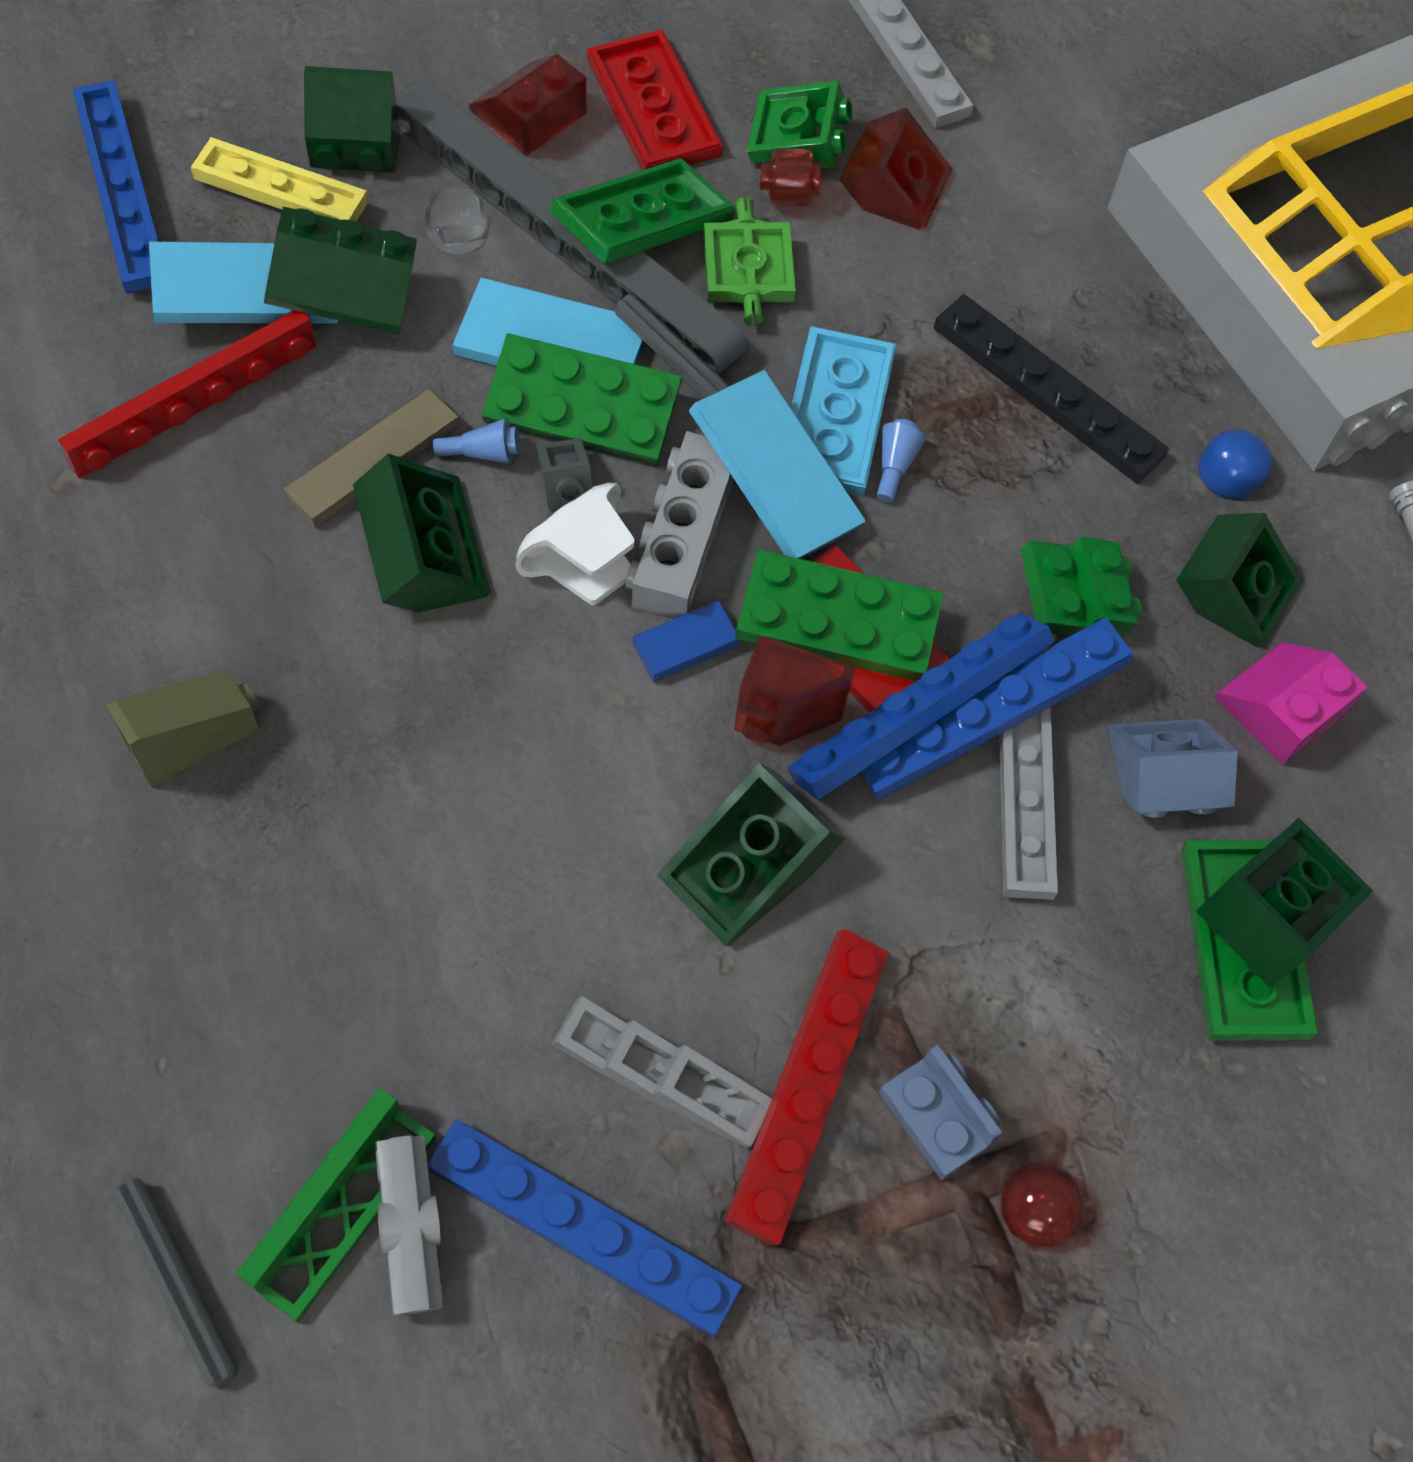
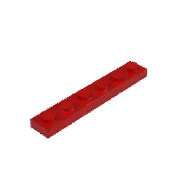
(187, 393)
(806, 1089)

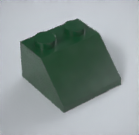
(350, 119)
(1241, 576)

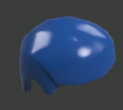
(1235, 464)

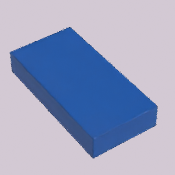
(685, 641)

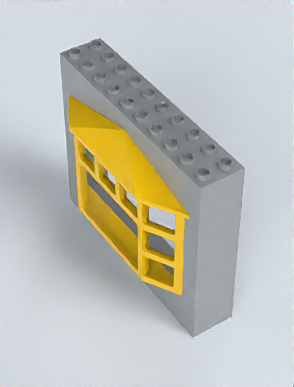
(1316, 377)

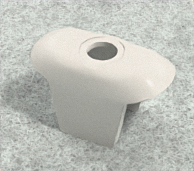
(581, 545)

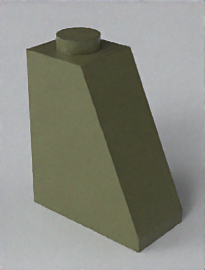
(184, 723)

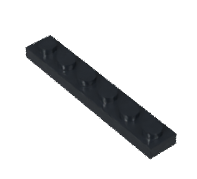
(1051, 389)

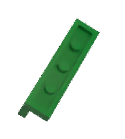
(314, 1204)

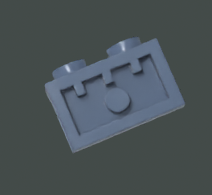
(942, 1112)

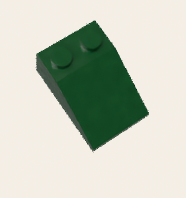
(750, 854)
(1284, 902)

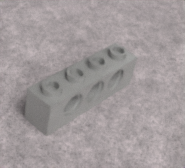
(672, 588)

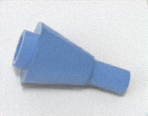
(490, 442)
(899, 448)

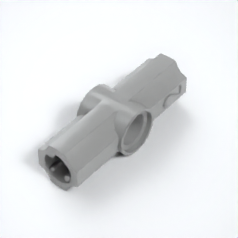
(408, 1225)

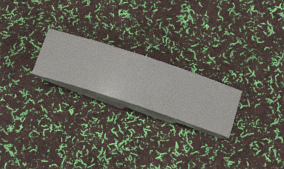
(662, 1072)

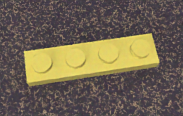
(276, 182)

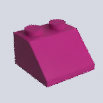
(1291, 697)

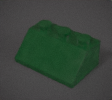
(340, 270)
(419, 536)

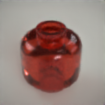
(791, 177)

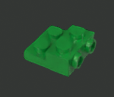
(801, 119)
(1080, 585)

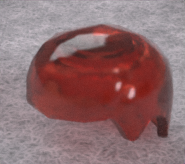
(1041, 1204)

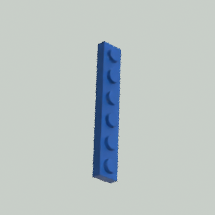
(118, 181)
(1004, 704)
(919, 705)
(584, 1228)

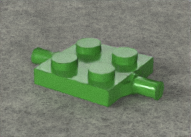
(749, 262)

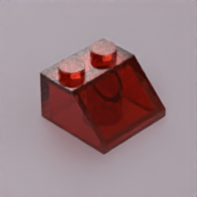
(534, 103)
(896, 170)
(790, 693)

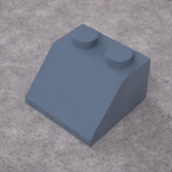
(1174, 766)

